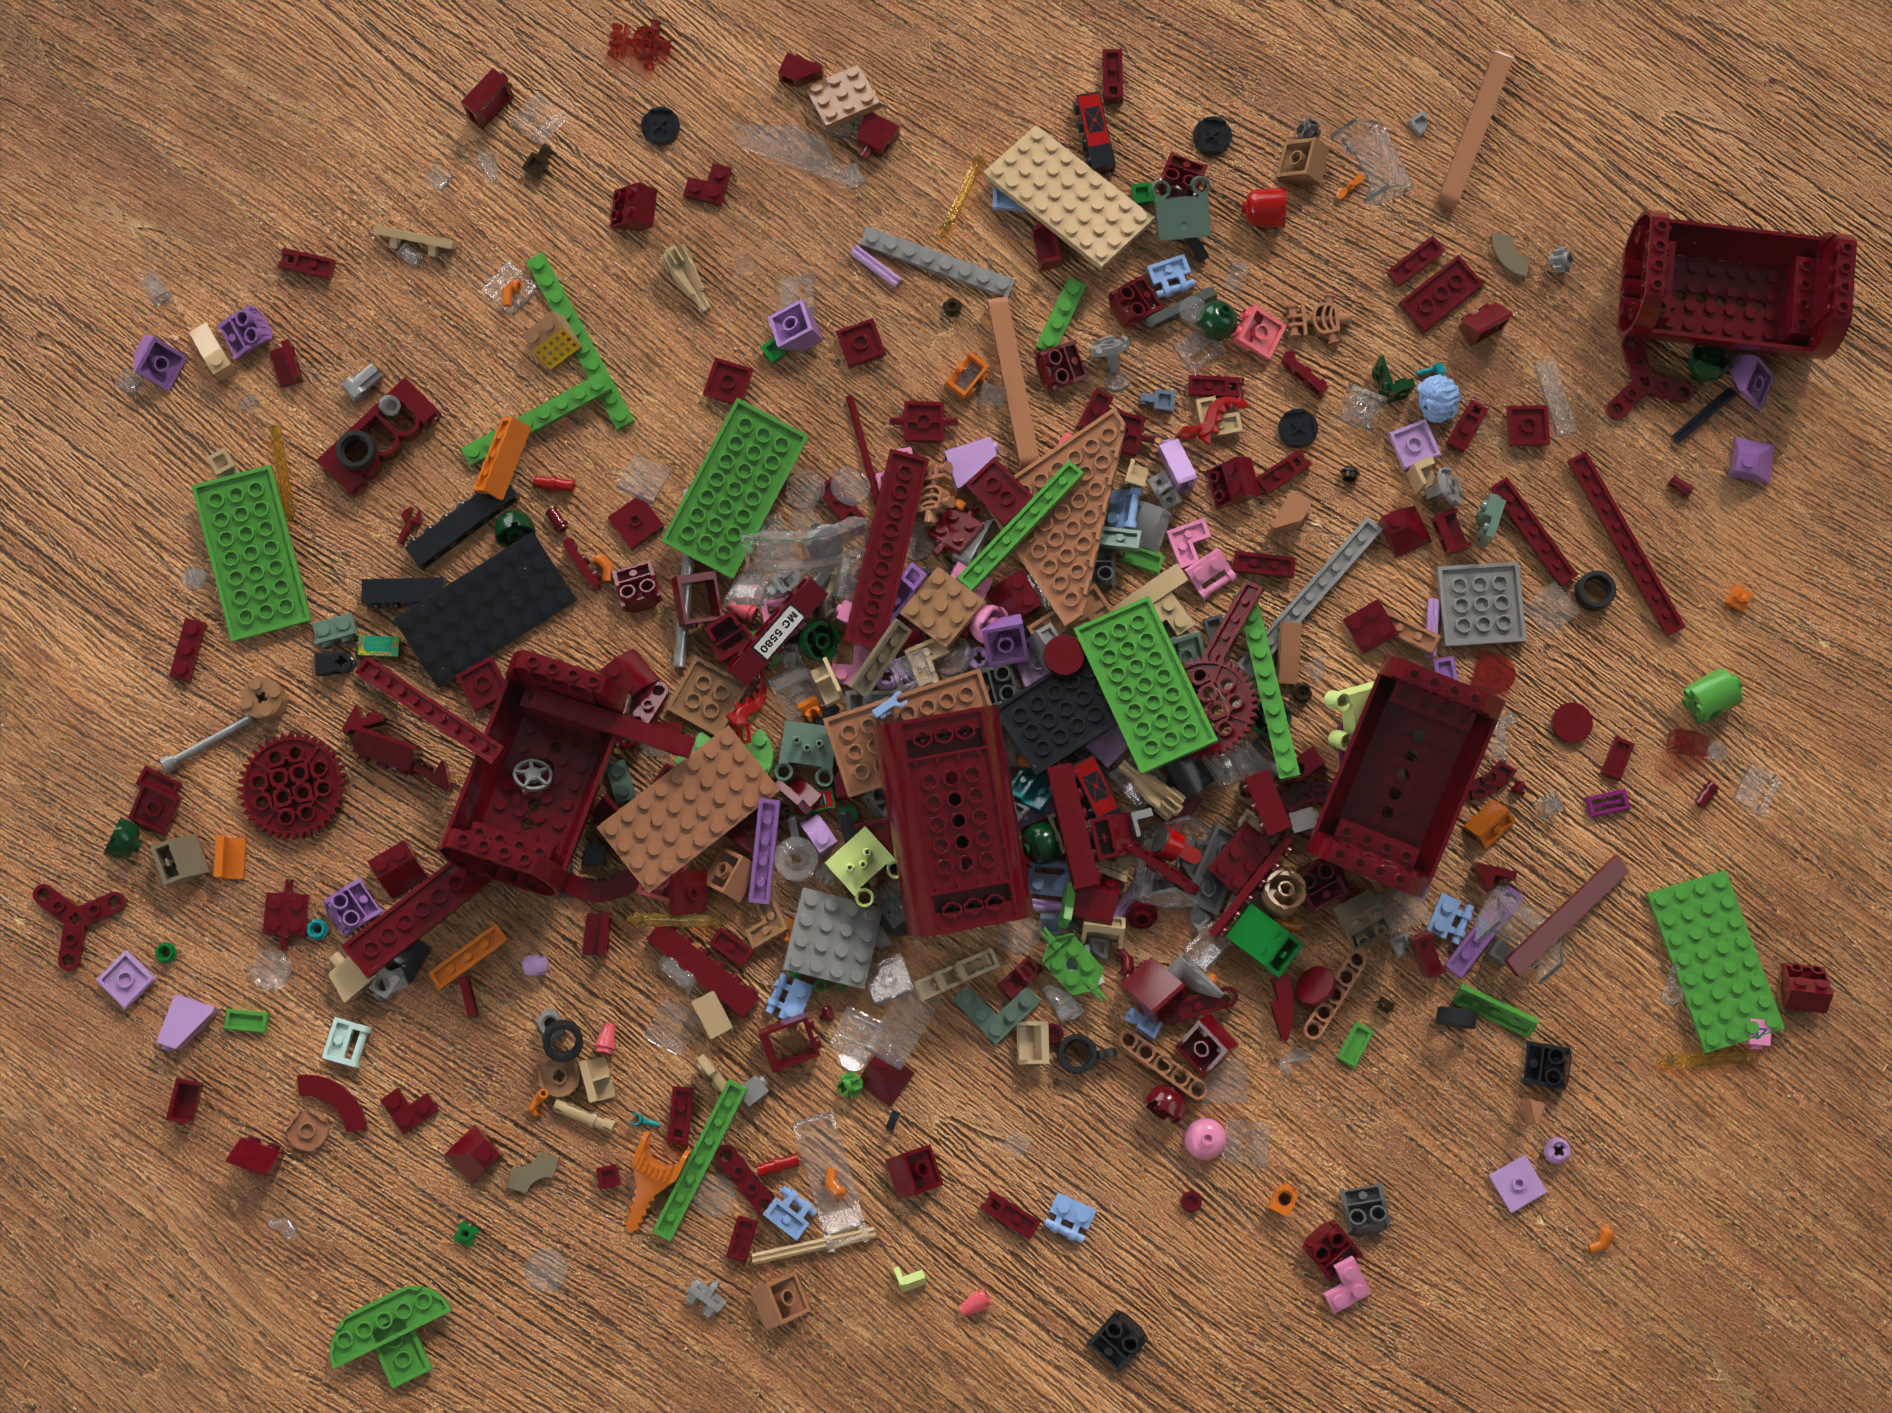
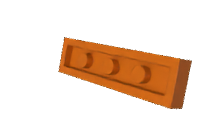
(468, 956)

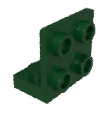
(1393, 392)

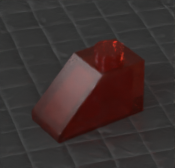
(1687, 743)

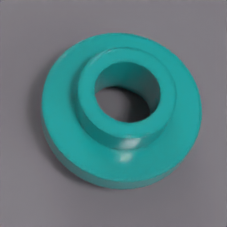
(311, 929)

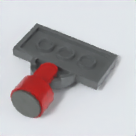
(1193, 861)

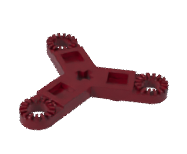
(1639, 368)
(64, 909)

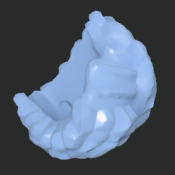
(1438, 398)

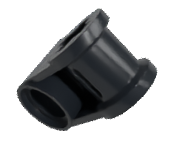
(330, 663)

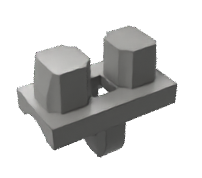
(1158, 485)
(782, 584)
(706, 1294)

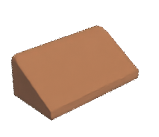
(1532, 1111)

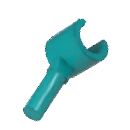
(1438, 368)
(642, 1120)

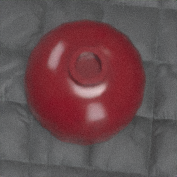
(1166, 1103)

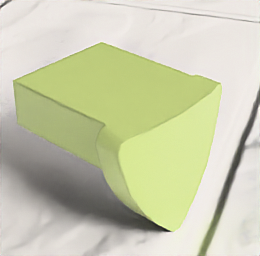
(910, 1281)

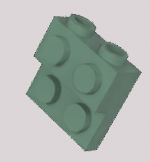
(1489, 517)
(1188, 646)

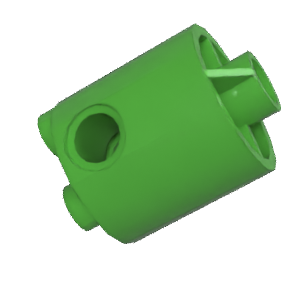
(1712, 695)

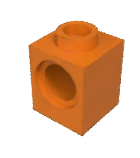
(1274, 1204)

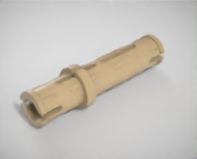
(582, 1115)

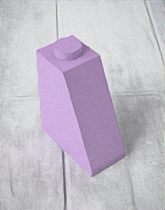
(969, 460)
(1177, 465)
(819, 834)
(184, 1022)

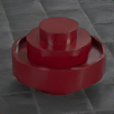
(1142, 915)

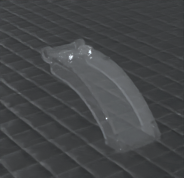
(806, 549)
(823, 1149)

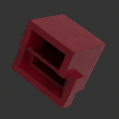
(727, 636)

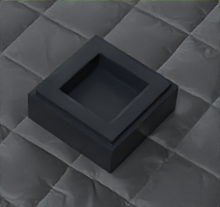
(595, 854)

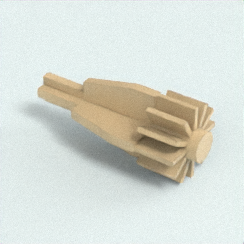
(684, 272)
(1164, 799)

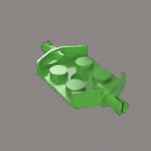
(1068, 947)

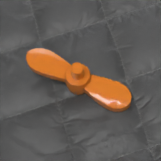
(1350, 186)

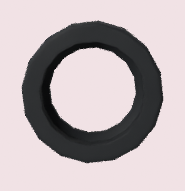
(350, 436)
(1606, 579)
(1456, 1017)
(562, 1025)
(1092, 1052)

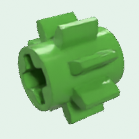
(849, 1085)

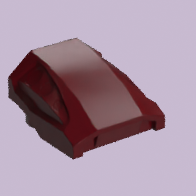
(1179, 173)
(1134, 302)
(1060, 366)
(637, 587)
(1323, 885)
(1329, 1246)

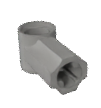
(357, 386)

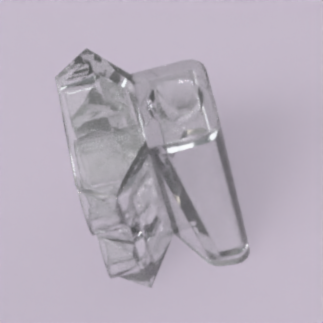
(1233, 767)

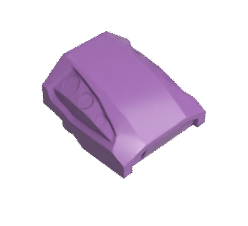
(245, 331)
(351, 907)

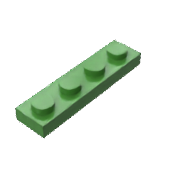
(1061, 314)
(1495, 1010)

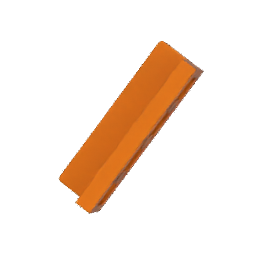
(502, 457)

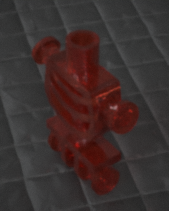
(654, 42)

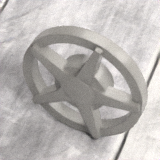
(532, 775)

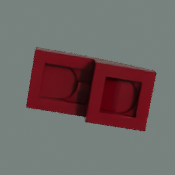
(1019, 978)

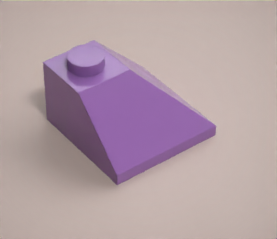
(795, 327)
(158, 361)
(1752, 378)
(1751, 460)
(1005, 641)

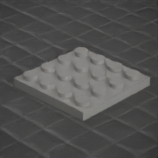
(1481, 604)
(832, 938)

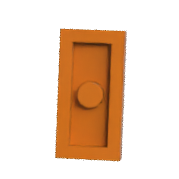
(1490, 823)
(229, 857)

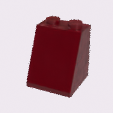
(1153, 990)

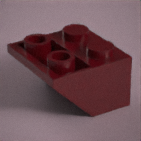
(633, 207)
(1233, 482)
(1111, 835)
(1805, 988)

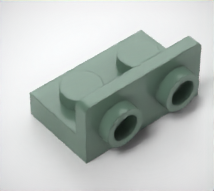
(335, 630)

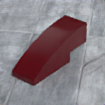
(1283, 1006)

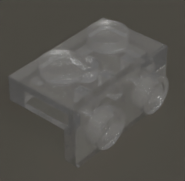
(1205, 950)

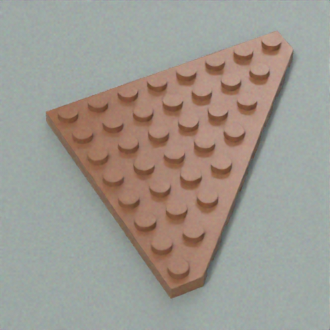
(1066, 542)

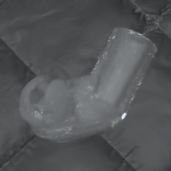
(1504, 723)
(285, 1225)

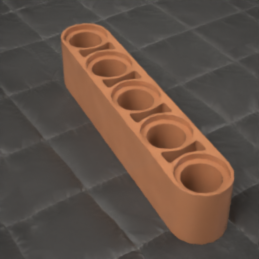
(1342, 989)
(1156, 1056)

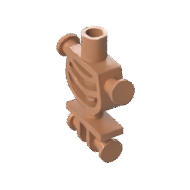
(1333, 321)
(930, 502)

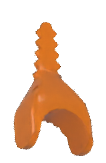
(650, 1180)

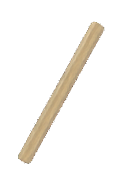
(801, 1248)

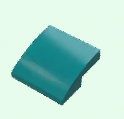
(1031, 790)

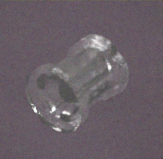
(410, 255)

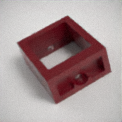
(487, 98)
(713, 595)
(777, 1065)

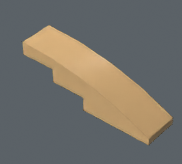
(1157, 587)
(956, 974)

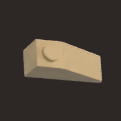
(212, 352)

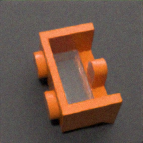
(967, 375)

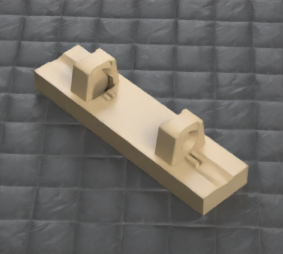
(398, 235)

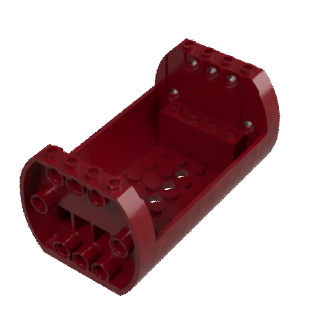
(1796, 277)
(913, 768)
(488, 816)
(1411, 843)

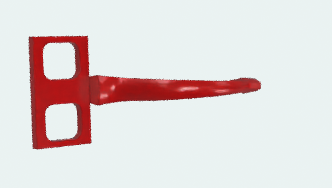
(1212, 417)
(750, 706)

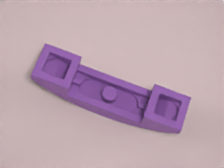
(910, 583)

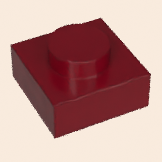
(608, 1176)

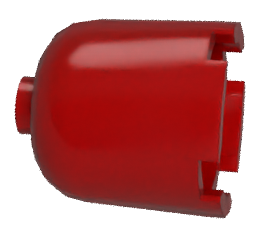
(1265, 207)

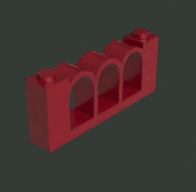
(425, 415)

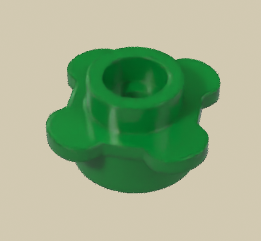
(468, 1240)

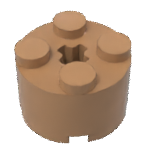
(264, 688)
(1283, 893)

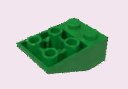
(1264, 940)

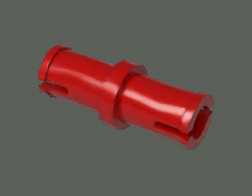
(554, 483)
(777, 1165)

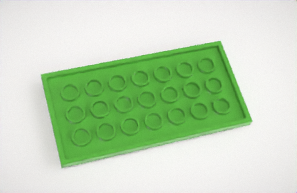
(734, 487)
(251, 553)
(1145, 685)
(1716, 960)

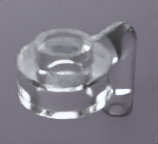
(1672, 987)

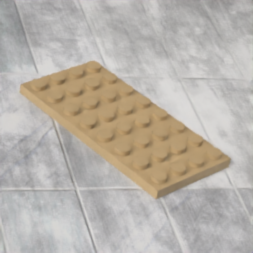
(1068, 197)

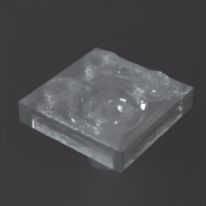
(1361, 407)

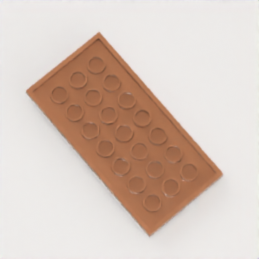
(852, 731)
(687, 809)

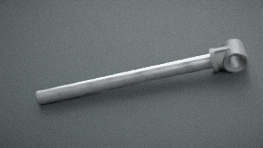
(681, 632)

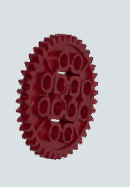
(1237, 718)
(312, 756)

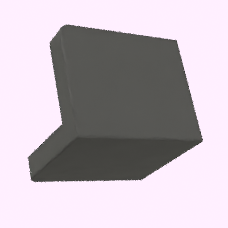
(1498, 952)

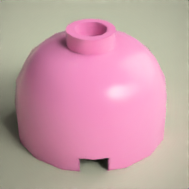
(983, 618)
(1205, 1139)

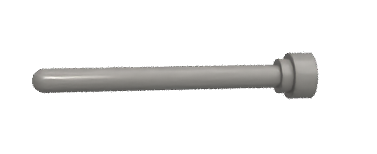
(171, 762)

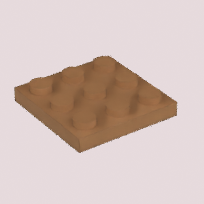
(842, 97)
(942, 608)
(706, 696)

